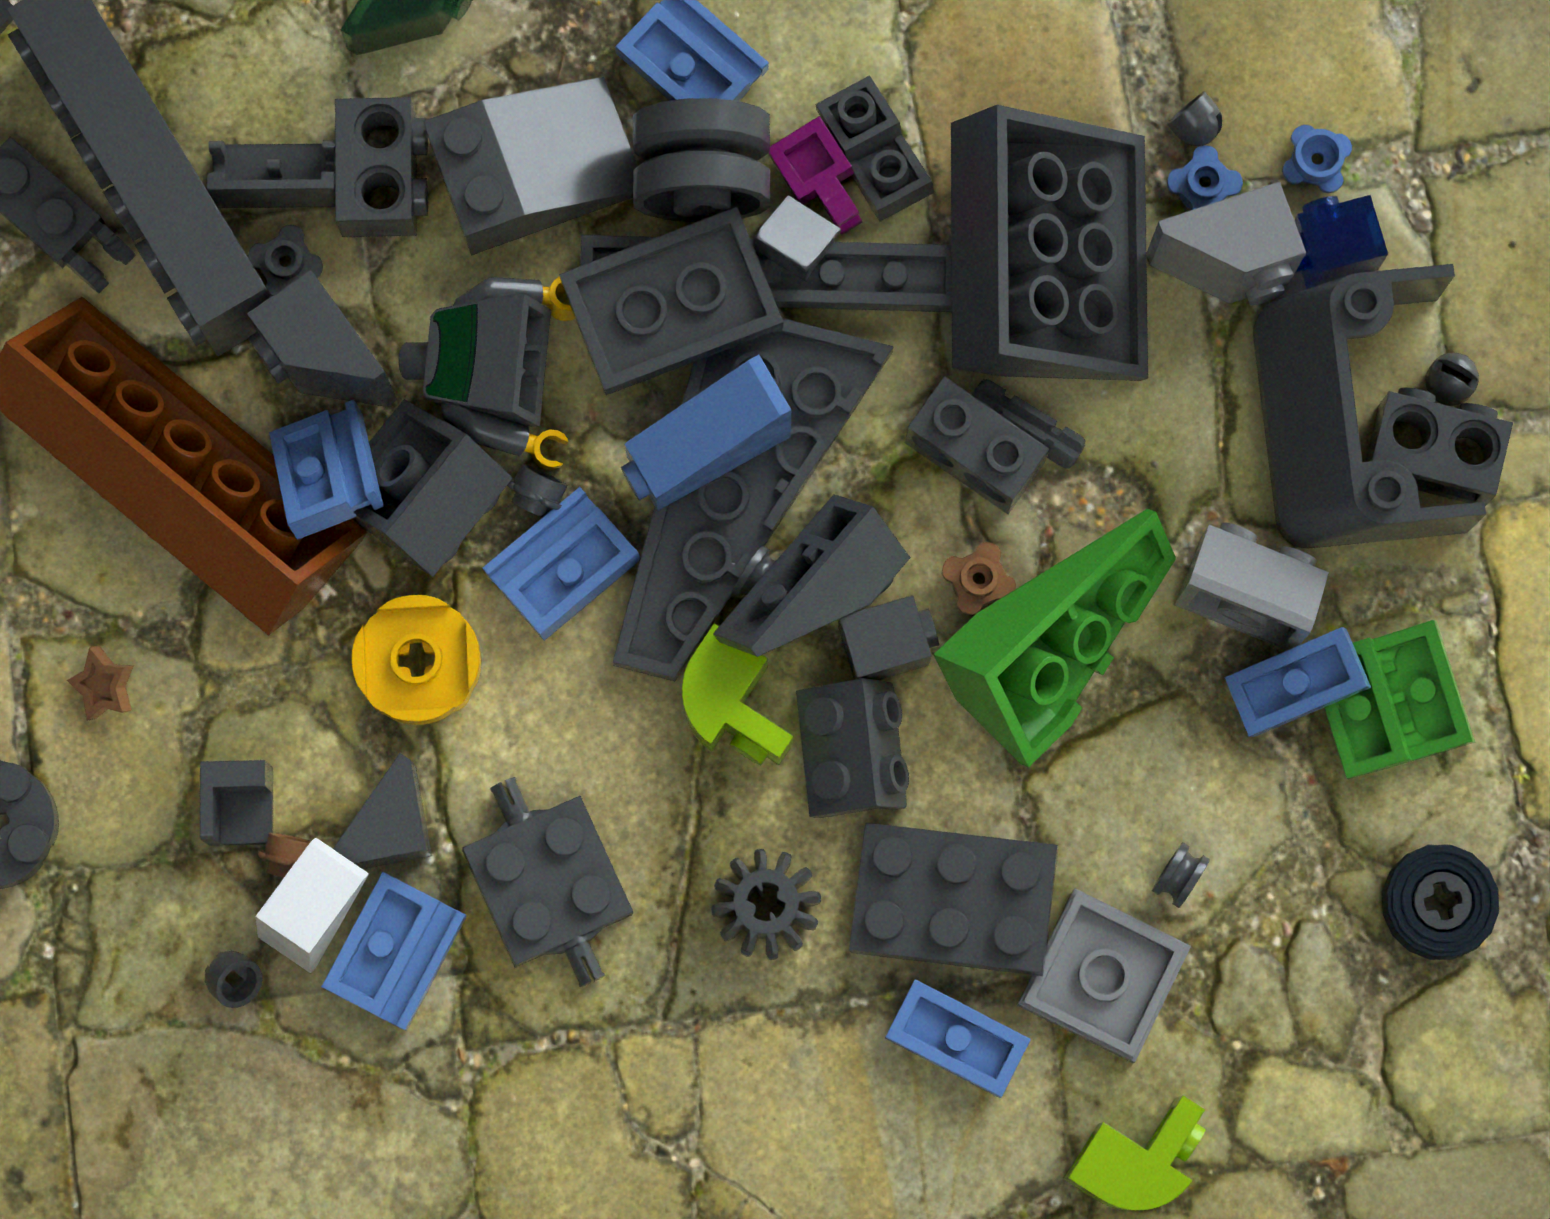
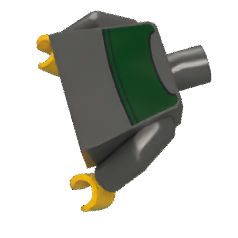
(490, 363)

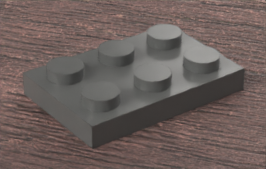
(671, 301)
(954, 899)

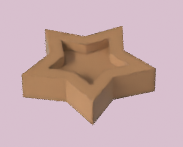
(102, 684)

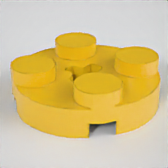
(389, 635)

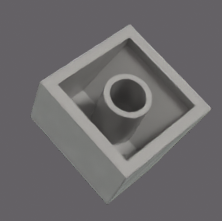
(1232, 246)
(1253, 586)

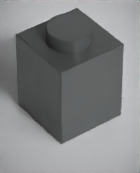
(888, 639)

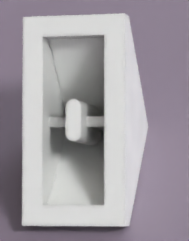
(310, 904)

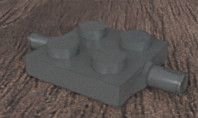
(547, 881)

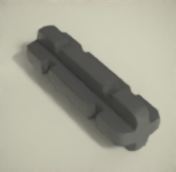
(1063, 444)

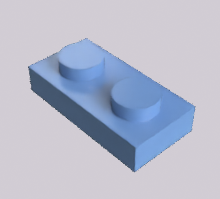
(1297, 682)
(957, 1038)

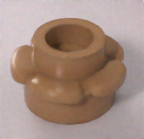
(282, 852)

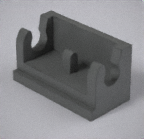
(272, 175)

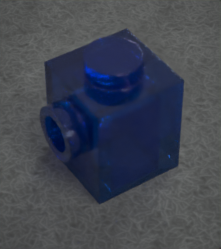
(1339, 239)

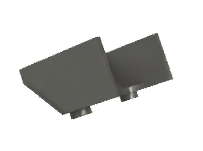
(1311, 419)

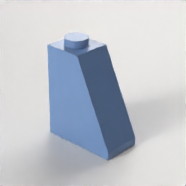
(708, 435)

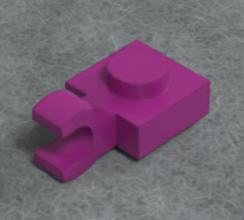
(814, 168)

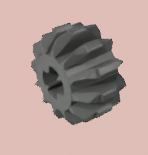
(786, 897)

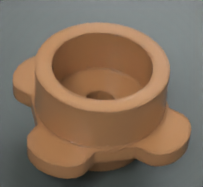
(961, 572)

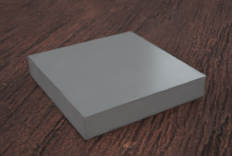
(1104, 975)

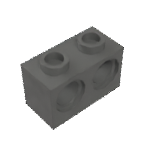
(366, 168)
(976, 445)
(1436, 462)

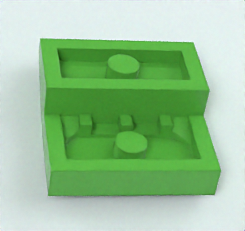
(1408, 709)

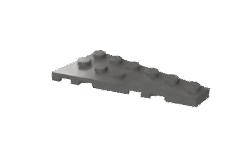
(711, 534)

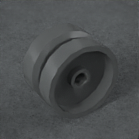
(701, 159)

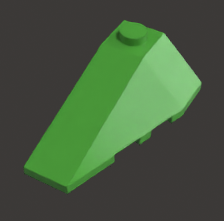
(1039, 645)

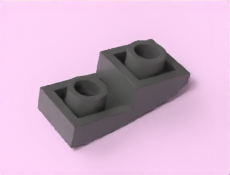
(875, 147)

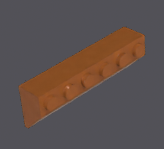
(166, 461)

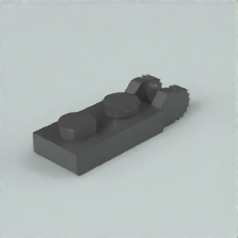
(53, 215)

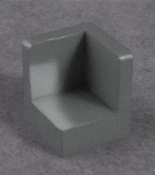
(236, 802)

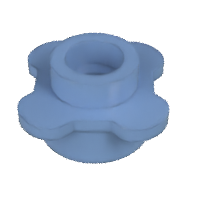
(1312, 141)
(1204, 164)

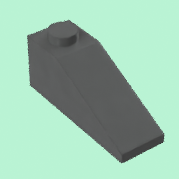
(823, 575)

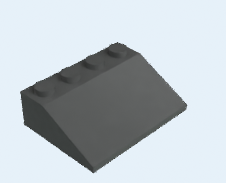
(1048, 248)

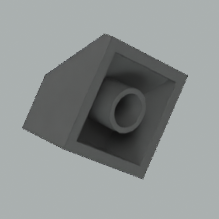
(316, 347)
(430, 486)

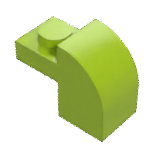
(714, 700)
(1136, 1177)

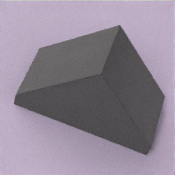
(390, 823)

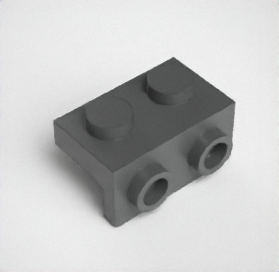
(852, 747)

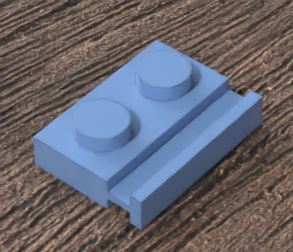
(690, 53)
(325, 469)
(562, 563)
(394, 951)

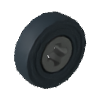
(1423, 930)

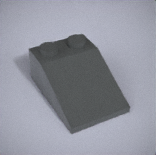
(532, 160)

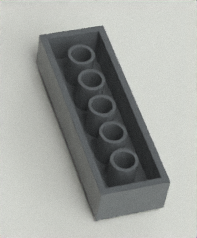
(152, 178)

